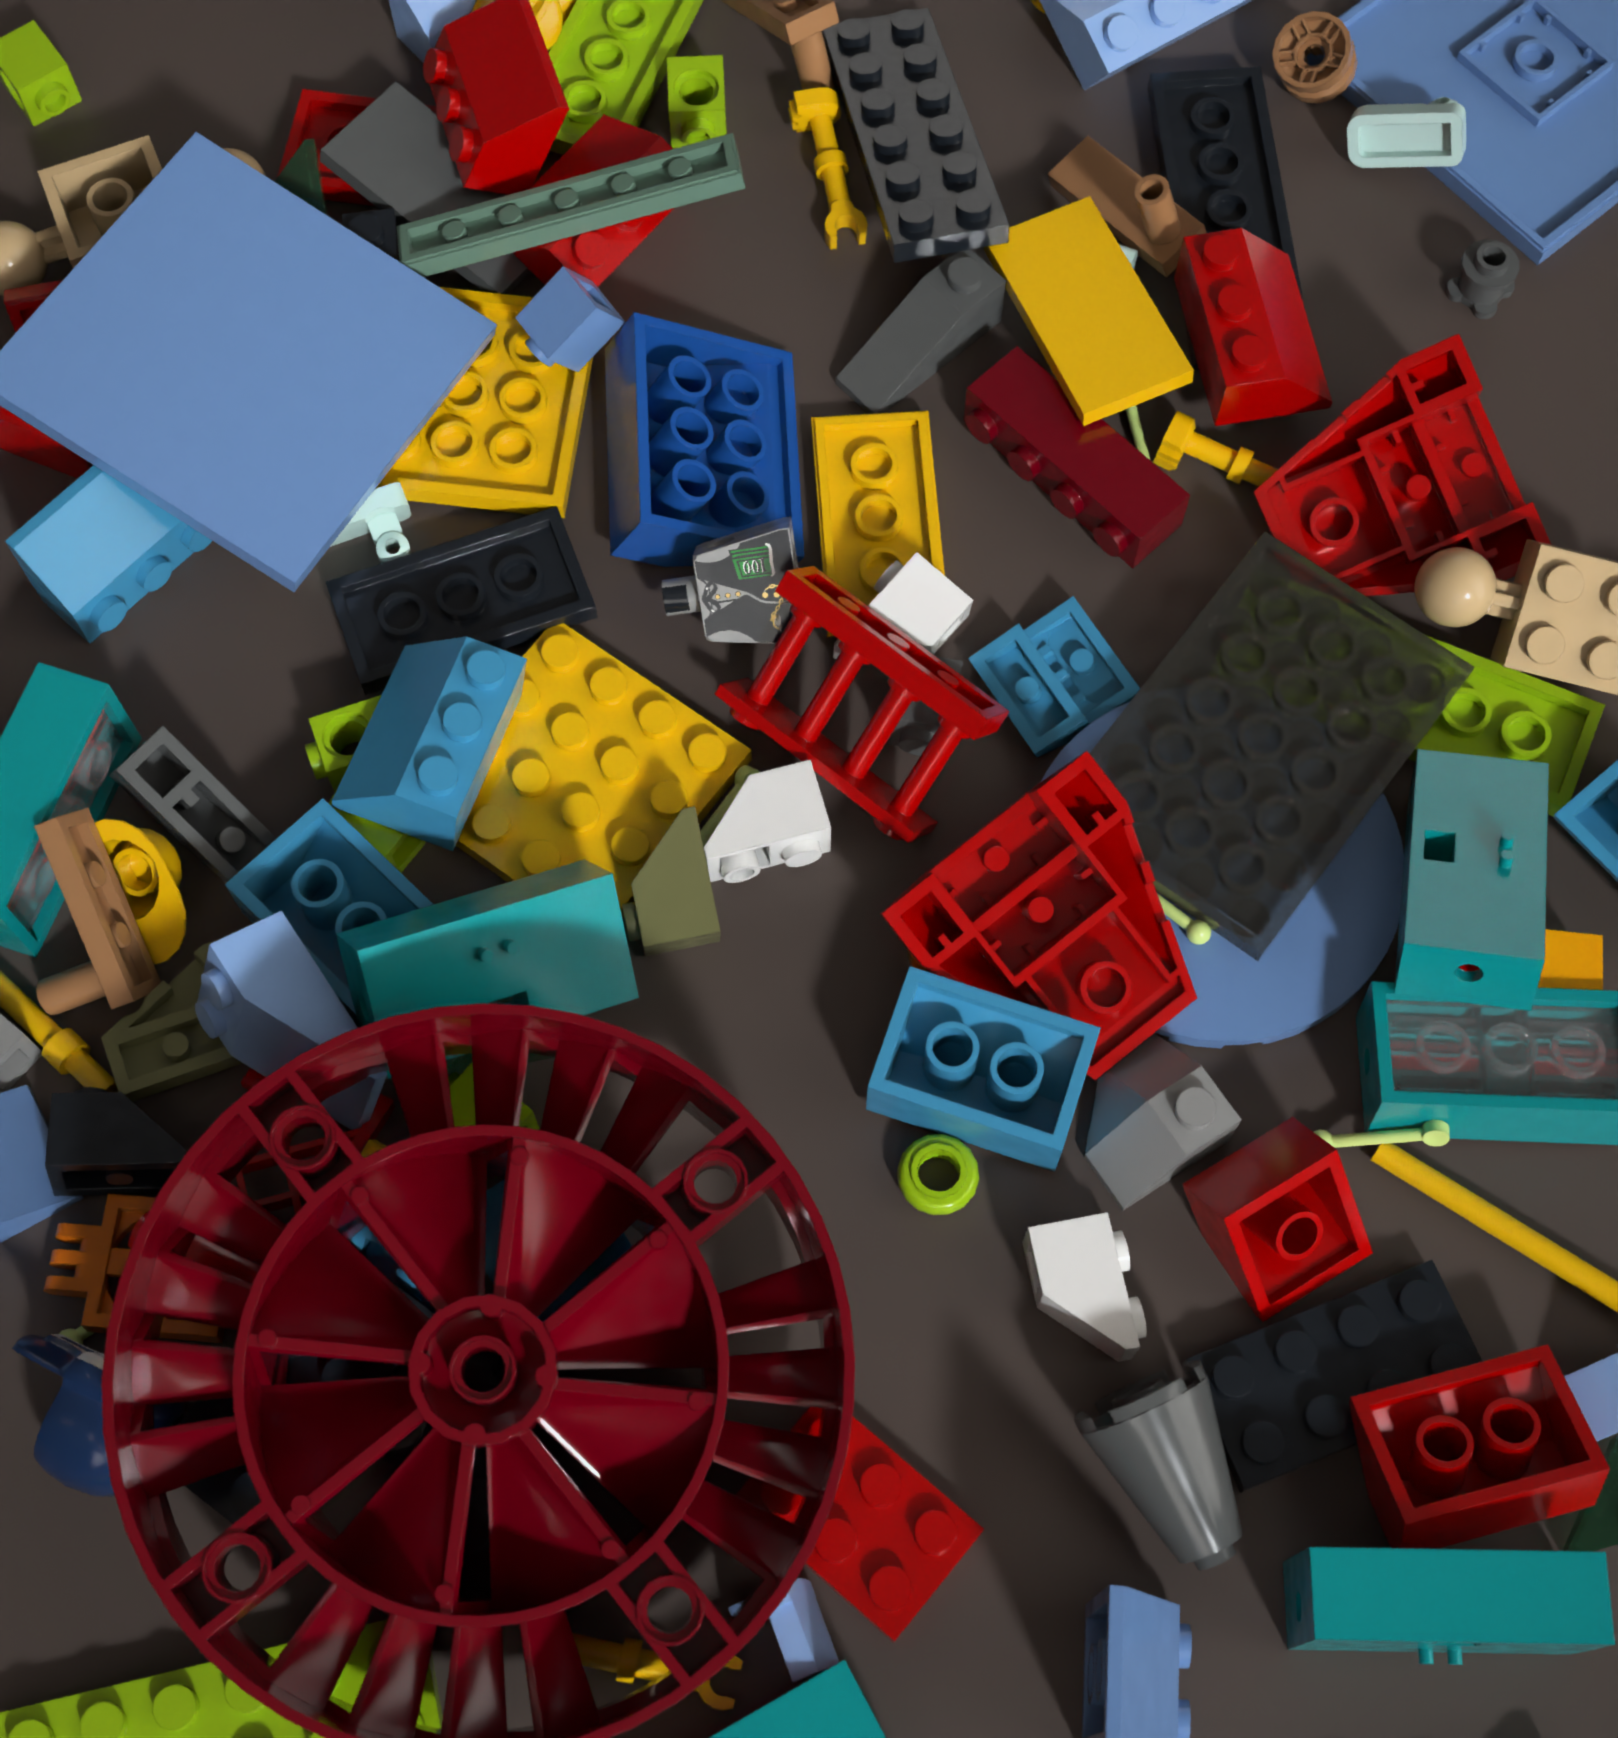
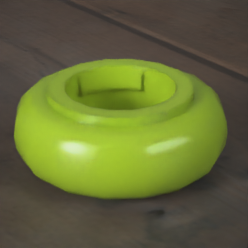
(933, 1201)

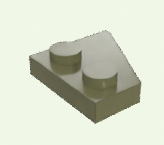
(164, 1040)

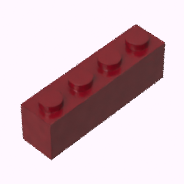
(1082, 468)

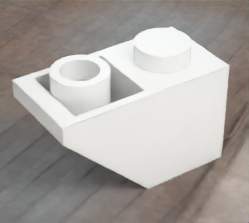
(919, 602)
(770, 823)
(1081, 1282)

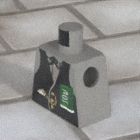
(738, 584)

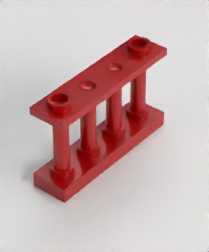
(912, 676)

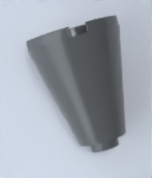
(1170, 1462)

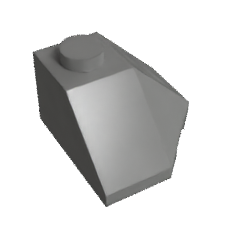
(1154, 1120)

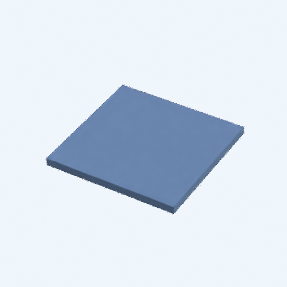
(1534, 98)
(240, 360)

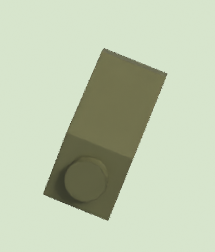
(674, 893)

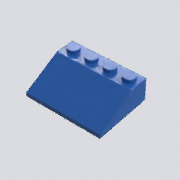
(696, 439)

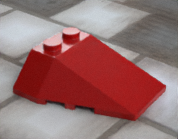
(1403, 479)
(1054, 913)

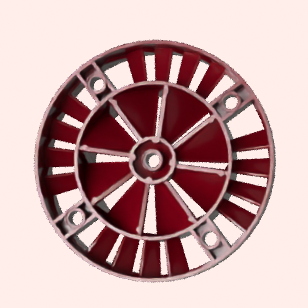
(332, 1302)

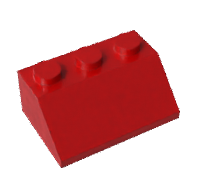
(496, 96)
(605, 249)
(1248, 328)
(1476, 1450)

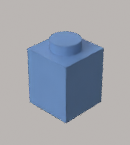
(568, 321)

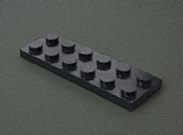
(914, 136)
(1221, 153)

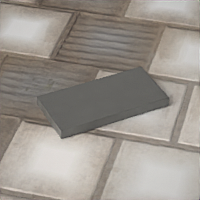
(402, 161)

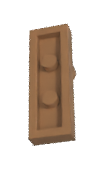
(800, 26)
(1134, 207)
(117, 952)

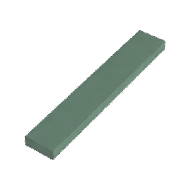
(571, 206)

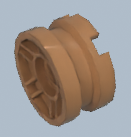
(1320, 35)

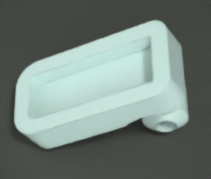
(1408, 134)
(381, 518)

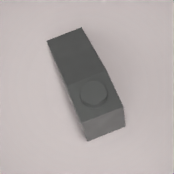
(925, 332)
(192, 804)

